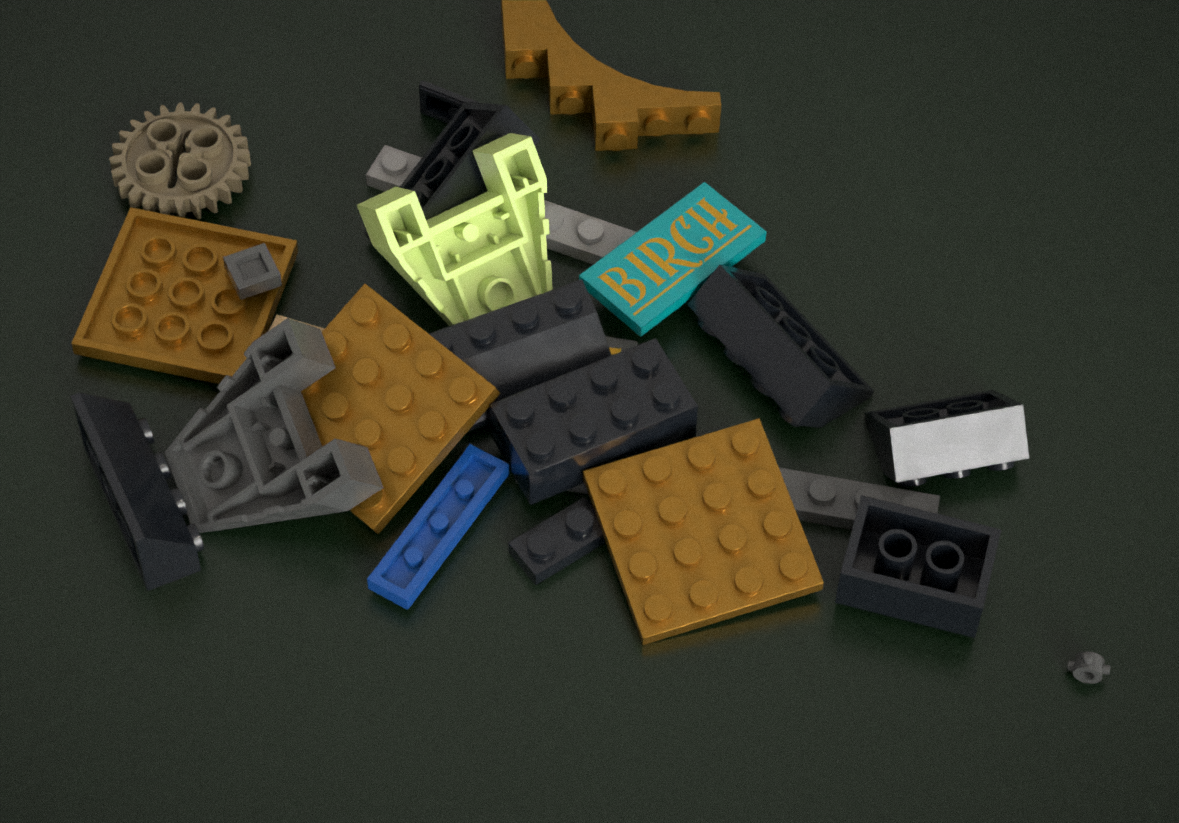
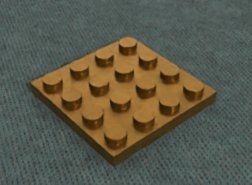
(171, 302)
(395, 396)
(702, 531)

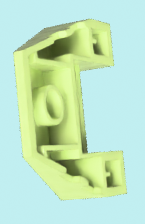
(479, 251)

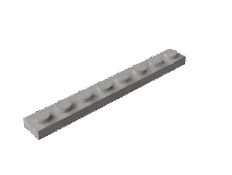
(570, 230)

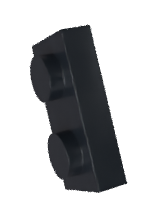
(557, 541)

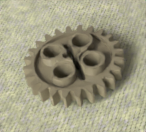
(206, 173)

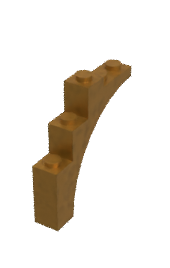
(581, 84)

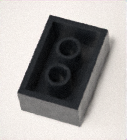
(918, 566)

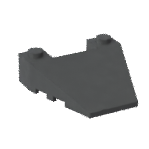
(256, 446)

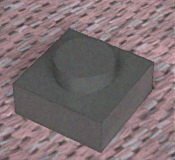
(252, 271)

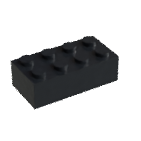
(592, 419)

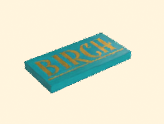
(671, 258)

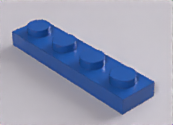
(438, 527)

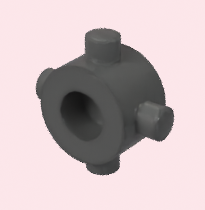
(1088, 667)

